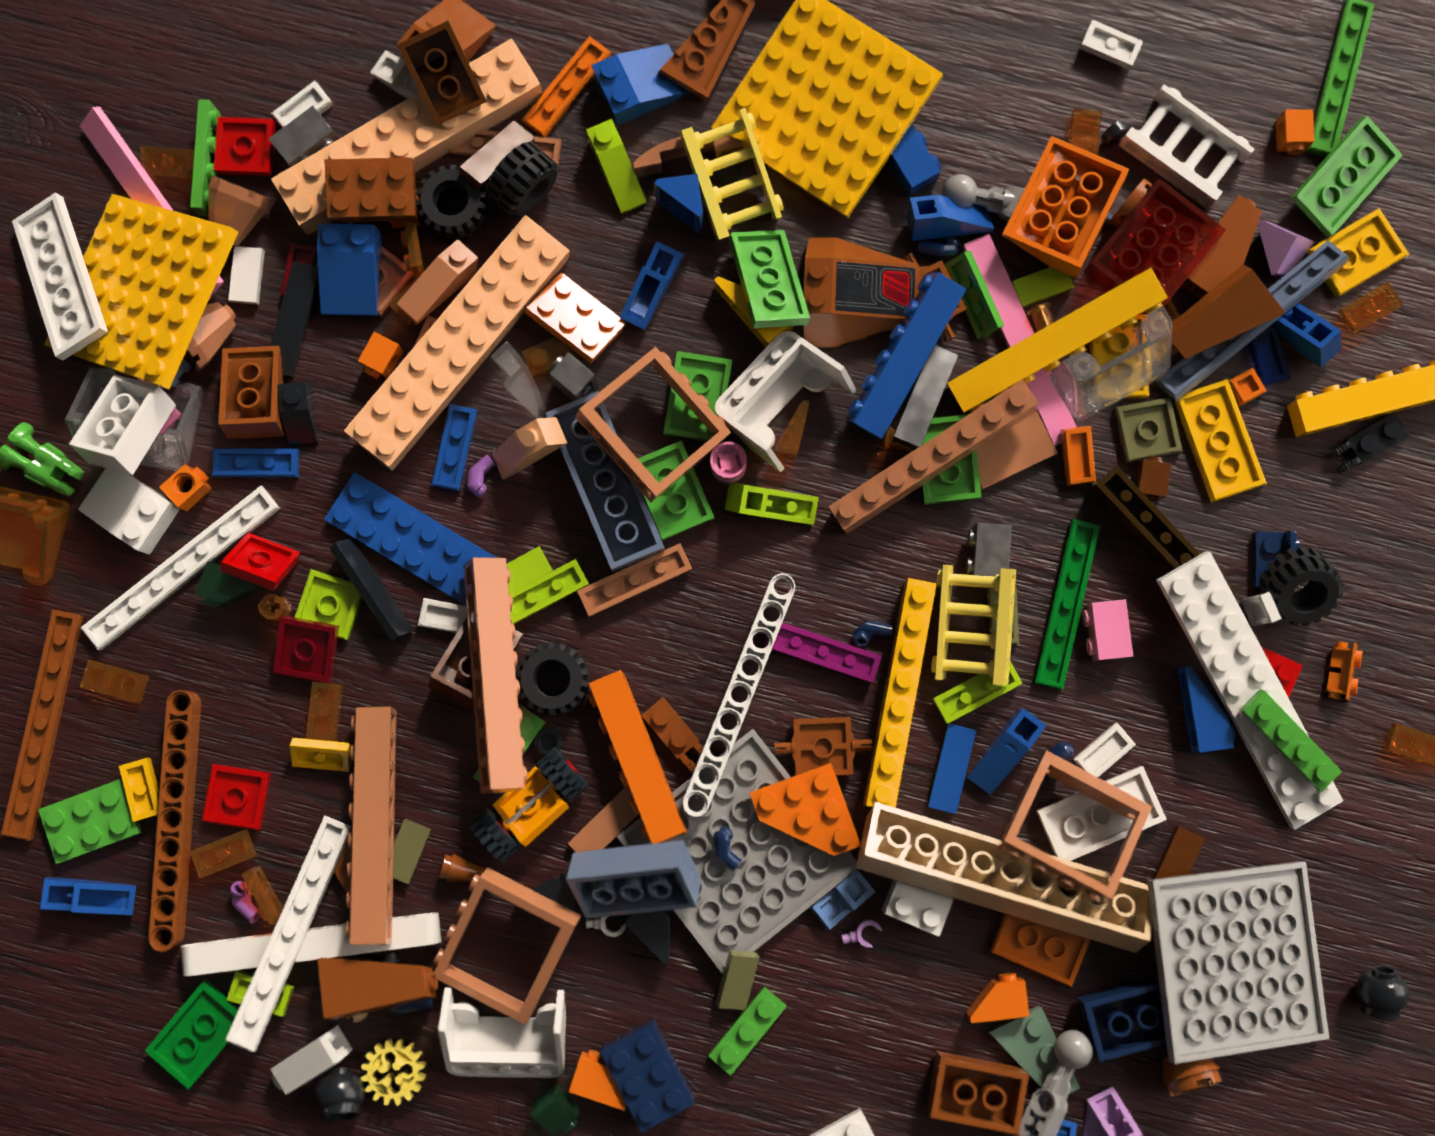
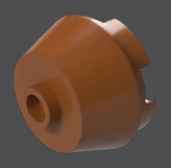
(1189, 1075)

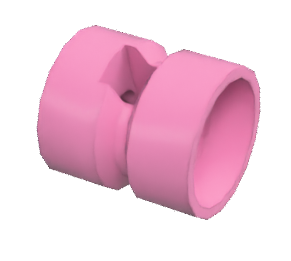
(728, 462)

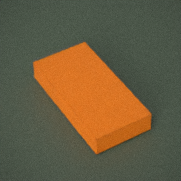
(1078, 455)

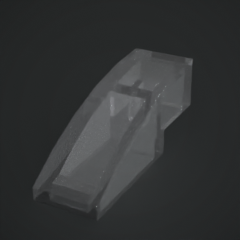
(520, 381)

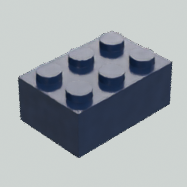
(1124, 1019)
(647, 1075)

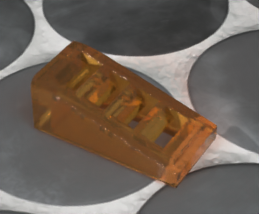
(791, 438)

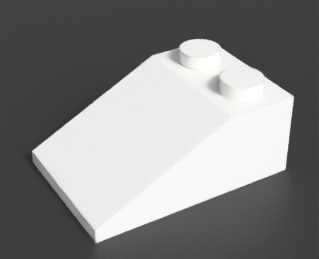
(129, 509)
(917, 906)

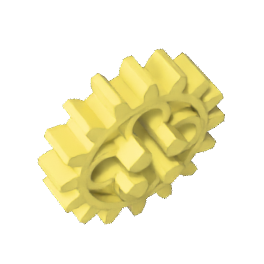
(380, 1062)

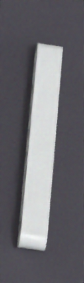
(740, 679)
(318, 943)

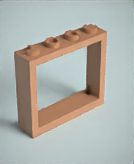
(619, 451)
(1093, 788)
(526, 899)

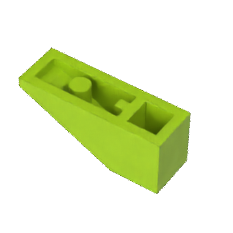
(616, 166)
(771, 503)

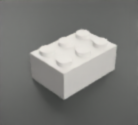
(123, 424)

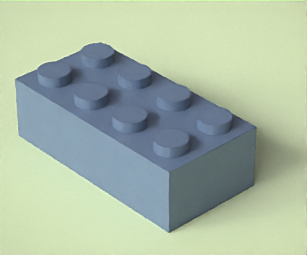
(634, 879)

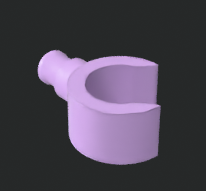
(855, 936)

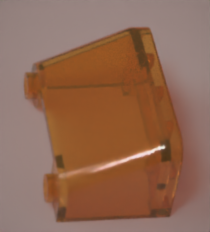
(31, 533)

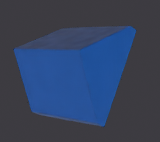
(681, 198)

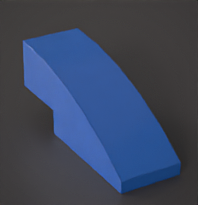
(651, 285)
(88, 896)

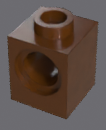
(1153, 477)

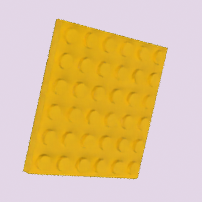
(830, 101)
(151, 285)

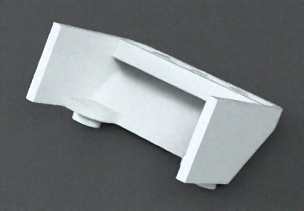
(770, 384)
(501, 1044)

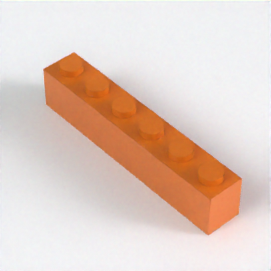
(637, 758)

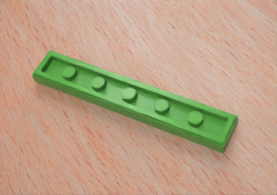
(1340, 76)

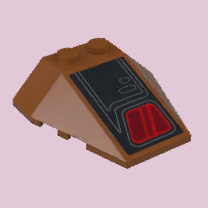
(854, 291)

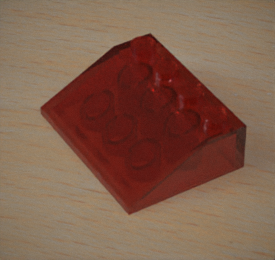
(1158, 234)

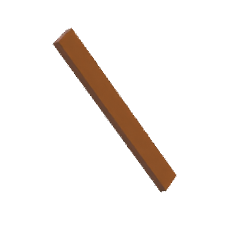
(42, 725)

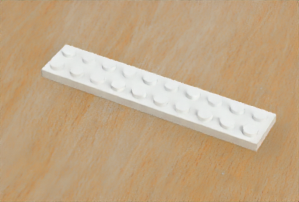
(1237, 672)

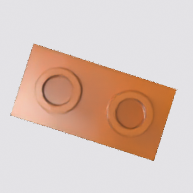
(1343, 682)

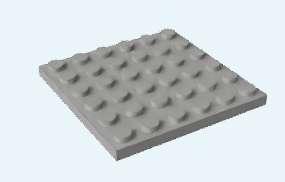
(776, 872)
(1237, 961)

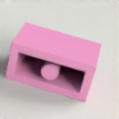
(1108, 630)

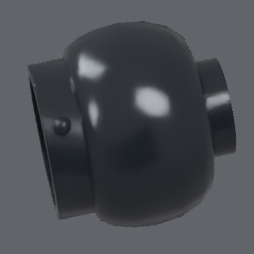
(1382, 993)
(340, 1095)

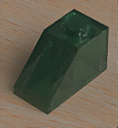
(222, 587)
(555, 1110)

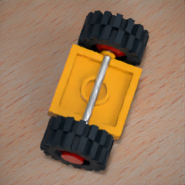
(530, 809)

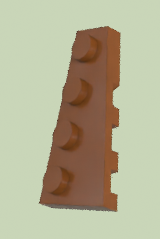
(706, 50)

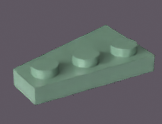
(1031, 1044)

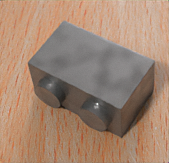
(303, 137)
(573, 377)
(989, 549)

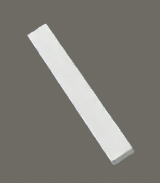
(180, 568)
(289, 934)

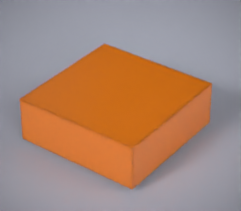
(1246, 386)

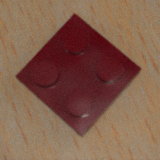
(305, 649)

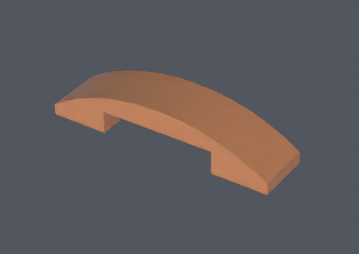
(650, 161)

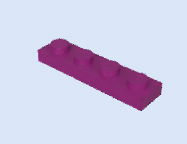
(826, 652)

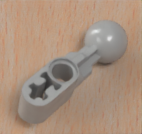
(964, 193)
(1073, 1052)

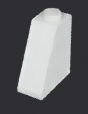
(311, 1060)

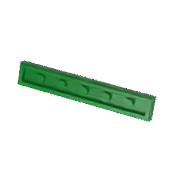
(1066, 604)

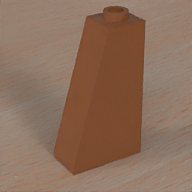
(1229, 251)
(1223, 313)
(367, 986)

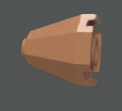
(235, 207)
(210, 334)

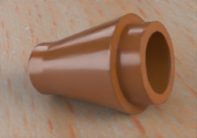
(459, 869)

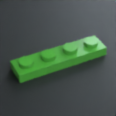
(204, 155)
(1290, 740)

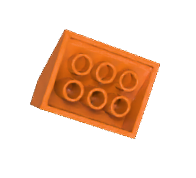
(1065, 206)

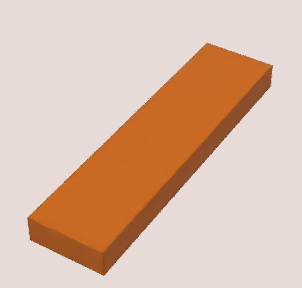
(565, 88)

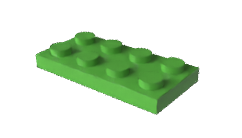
(1346, 176)
(769, 279)

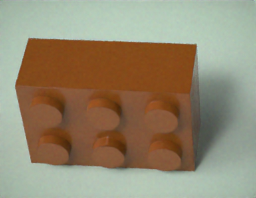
(370, 189)
(977, 1092)

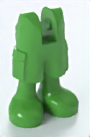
(49, 461)

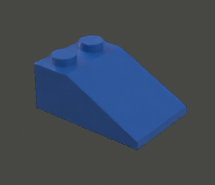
(633, 85)
(349, 269)

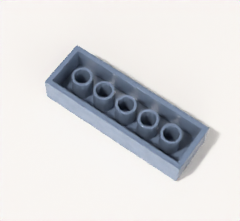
(607, 493)

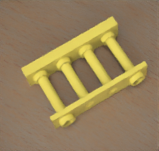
(704, 168)
(997, 640)

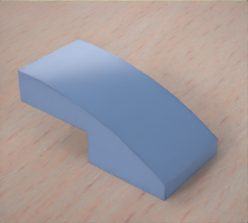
(842, 899)

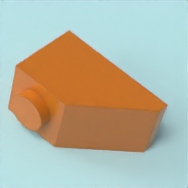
(1000, 1000)
(595, 1081)

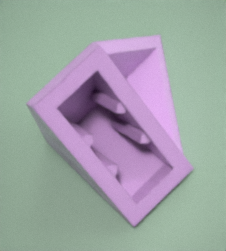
(1282, 247)
(1109, 1116)

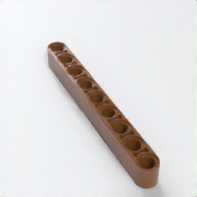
(166, 830)

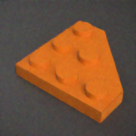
(809, 810)

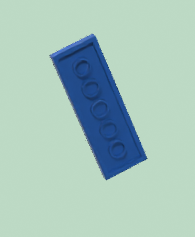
(404, 535)

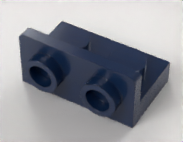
(1267, 546)

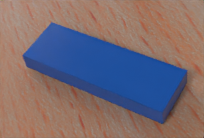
(454, 447)
(255, 463)
(951, 768)

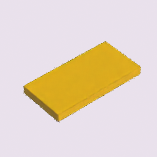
(1219, 441)

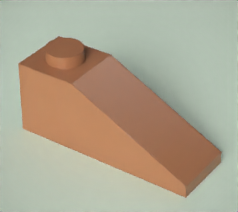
(439, 281)

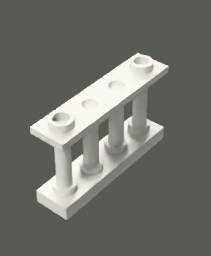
(1183, 173)

